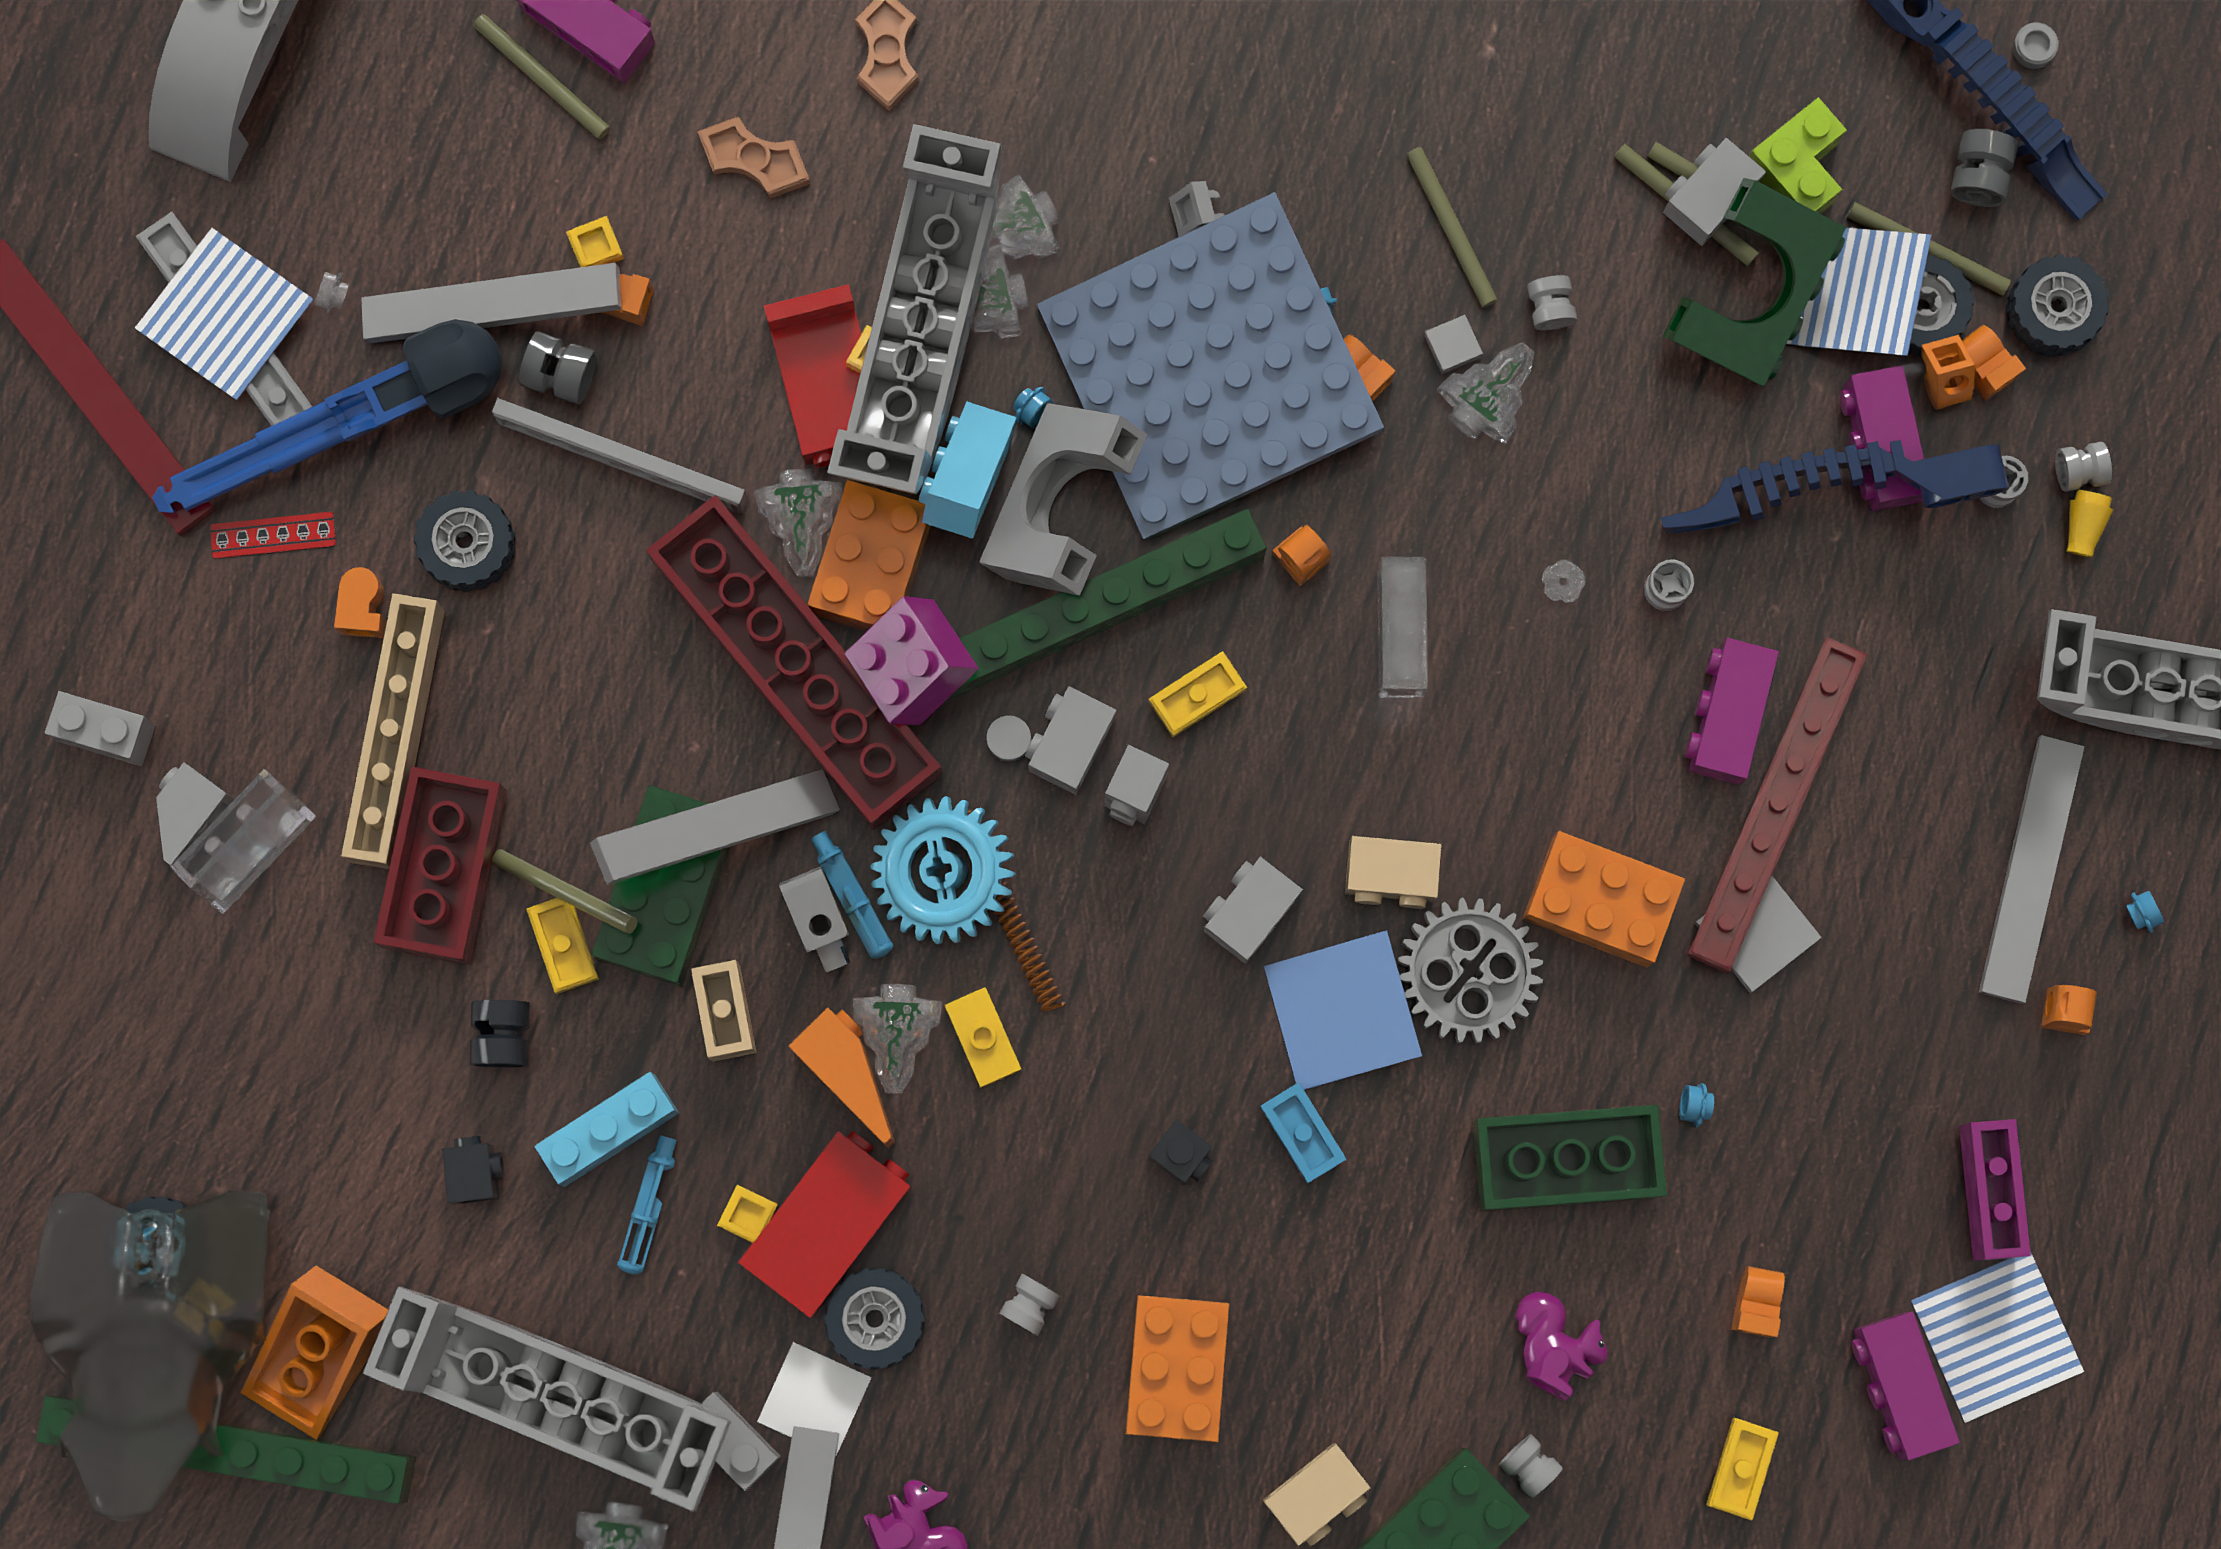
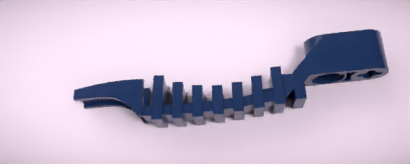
(2056, 161)
(1940, 480)

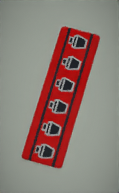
(272, 535)

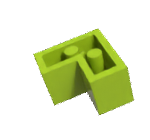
(1793, 156)

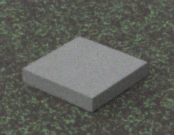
(1773, 939)

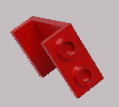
(812, 346)
(826, 1222)

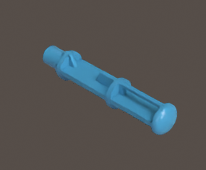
(852, 896)
(647, 1205)

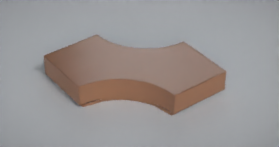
(887, 70)
(771, 164)

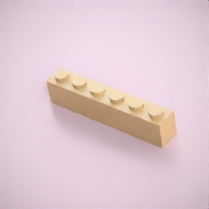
(393, 729)

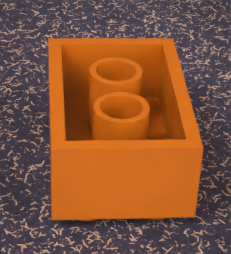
(868, 556)
(1603, 899)
(1177, 1368)

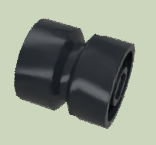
(500, 1033)

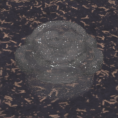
(331, 292)
(1569, 571)

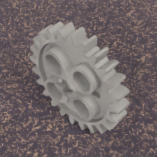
(1438, 945)

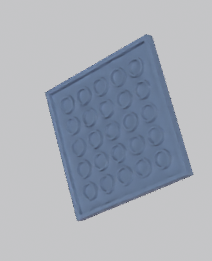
(1218, 359)

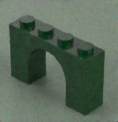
(1805, 246)

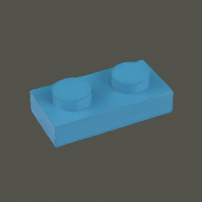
(1303, 1133)

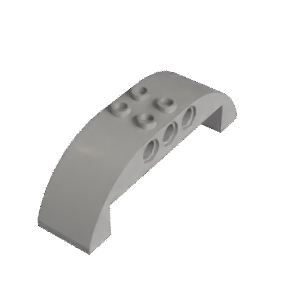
(210, 78)
(922, 311)
(2131, 682)
(549, 1394)

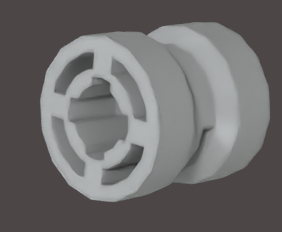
(1552, 302)
(2083, 466)
(2017, 483)
(1675, 578)
(1029, 1305)
(1533, 1469)

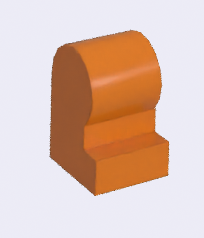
(636, 298)
(1993, 363)
(1948, 372)
(1374, 373)
(1302, 554)
(357, 602)
(2069, 1009)
(1759, 1302)

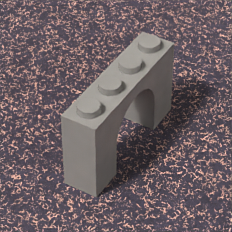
(1061, 447)

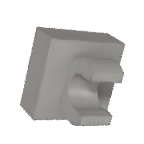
(1193, 207)

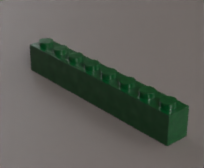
(1112, 598)
(278, 1458)

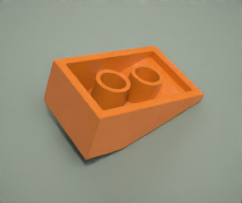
(839, 1060)
(314, 1351)

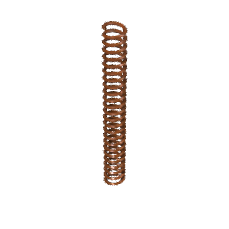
(1023, 953)

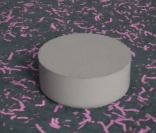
(2035, 45)
(1008, 738)

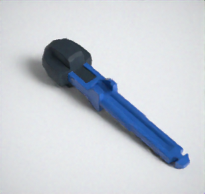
(443, 368)

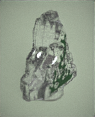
(1023, 222)
(999, 300)
(1489, 394)
(800, 515)
(896, 1030)
(620, 1528)

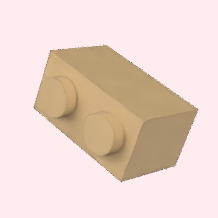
(1392, 871)
(723, 1010)
(1317, 1495)

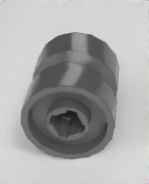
(1985, 162)
(572, 373)

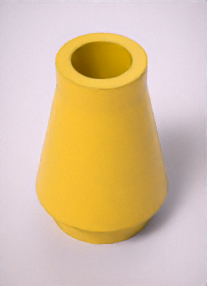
(2087, 521)

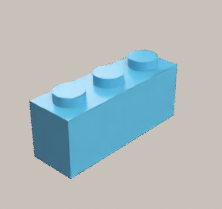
(967, 469)
(606, 1129)

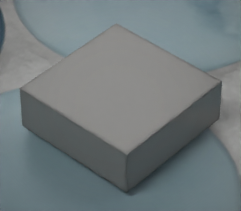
(1453, 344)

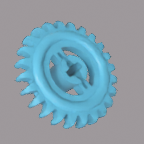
(949, 913)

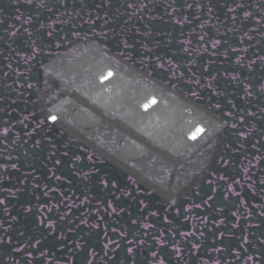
(1402, 627)
(243, 841)

